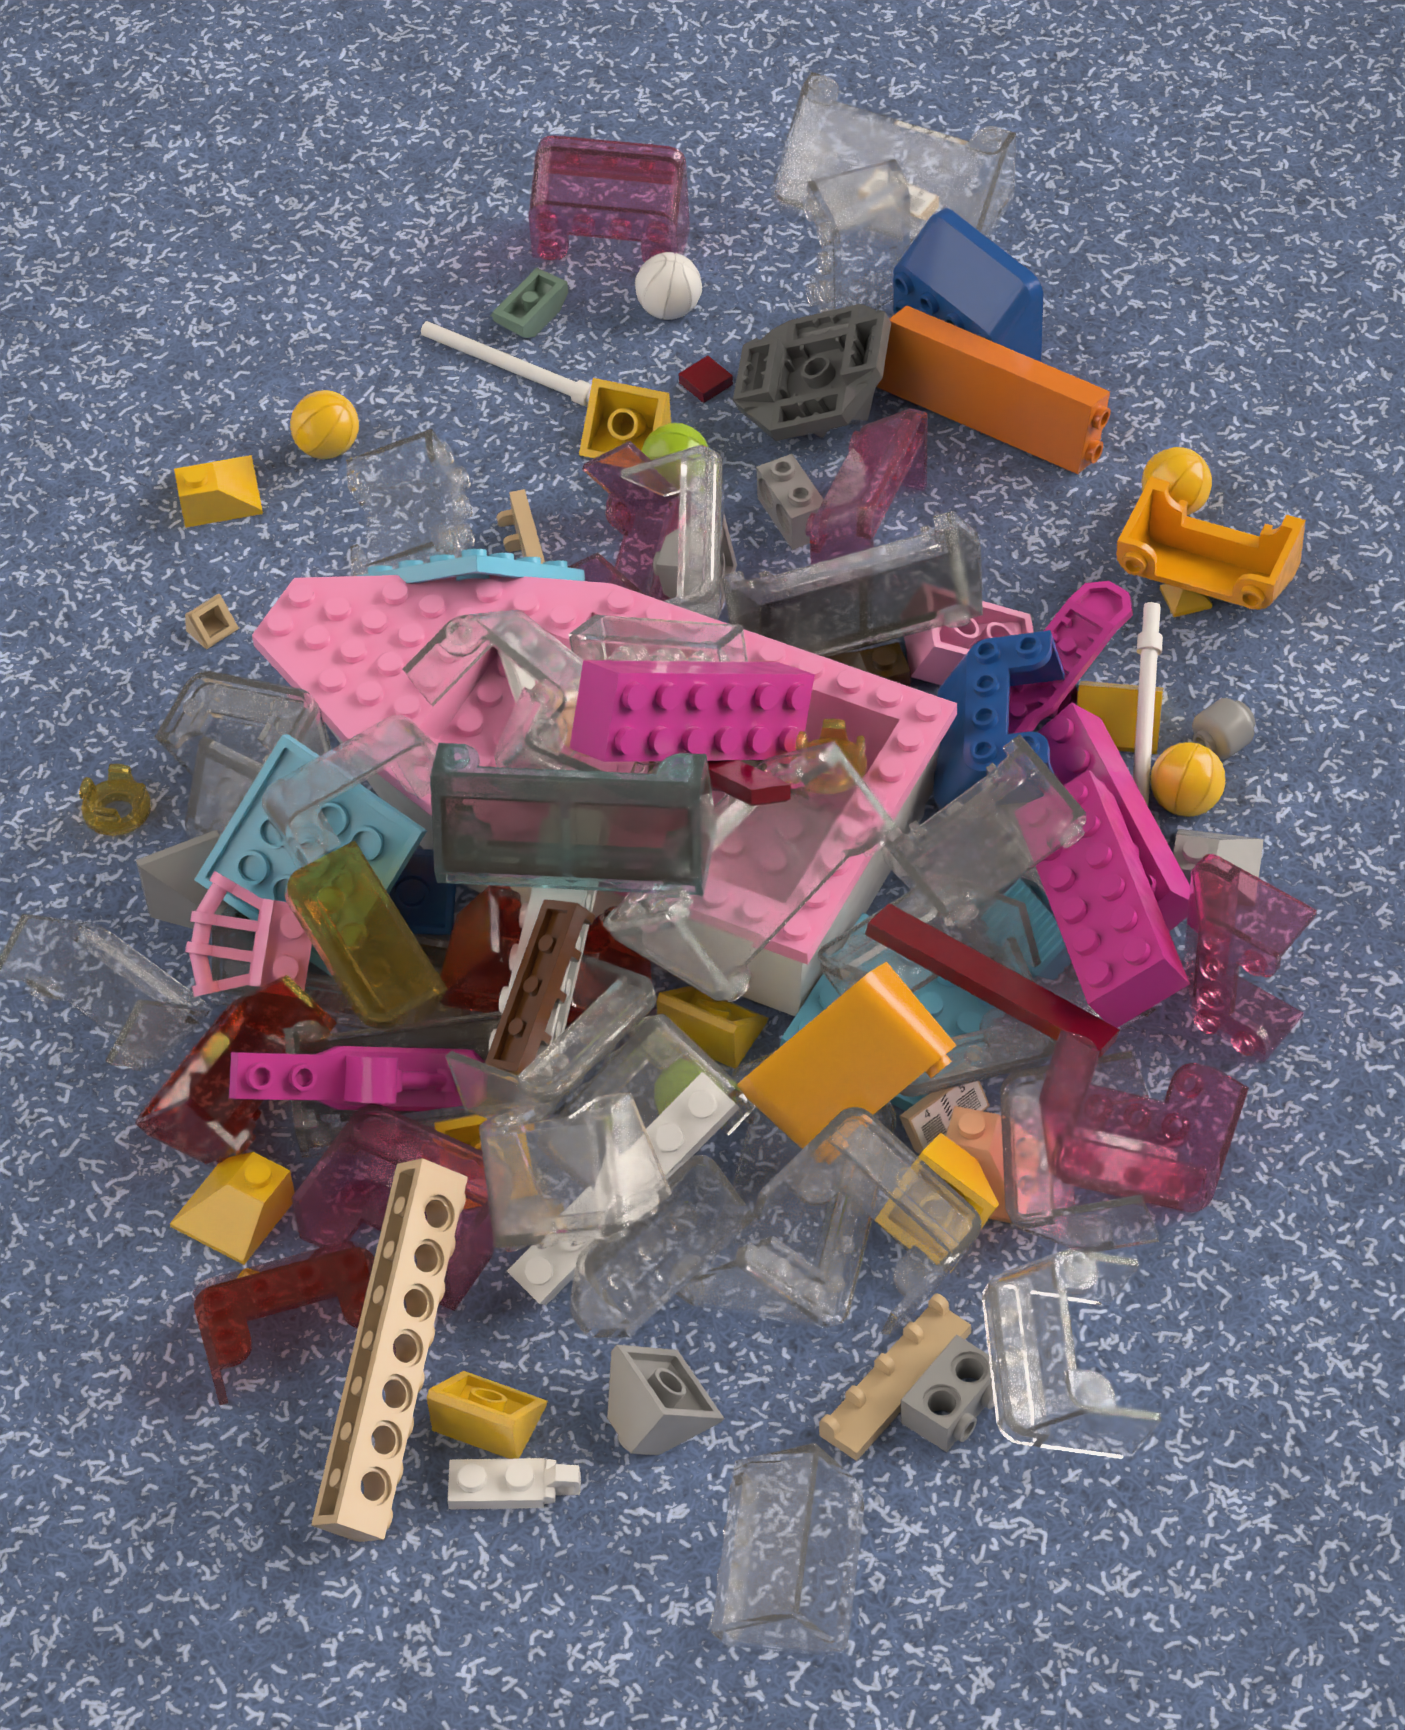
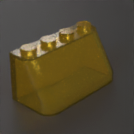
(364, 939)

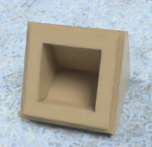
(210, 622)

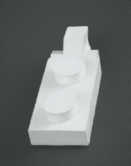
(509, 1483)

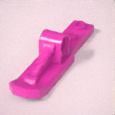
(1080, 634)
(351, 1077)

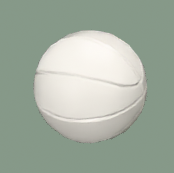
(668, 286)

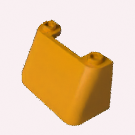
(1205, 556)
(848, 1057)

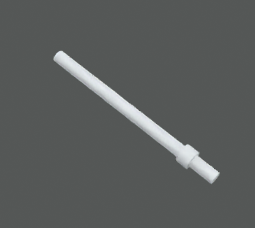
(577, 390)
(1149, 647)

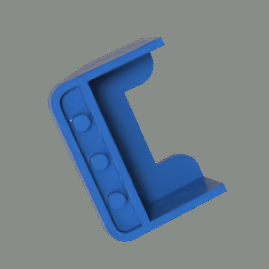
(970, 284)
(981, 692)

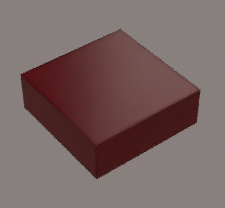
(705, 379)

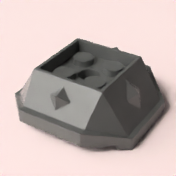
(813, 372)

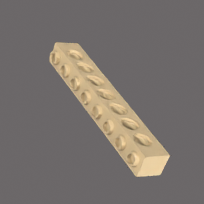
(373, 1366)

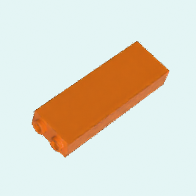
(995, 390)

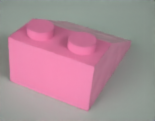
(939, 650)

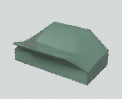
(532, 304)

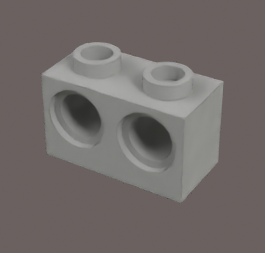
(788, 497)
(944, 1390)

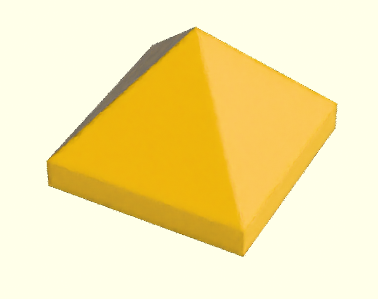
(1183, 601)

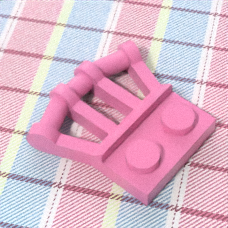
(278, 945)

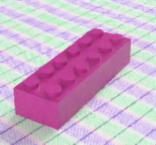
(689, 707)
(1082, 744)
(1110, 913)

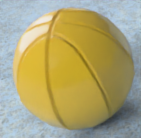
(324, 424)
(1186, 472)
(1187, 779)

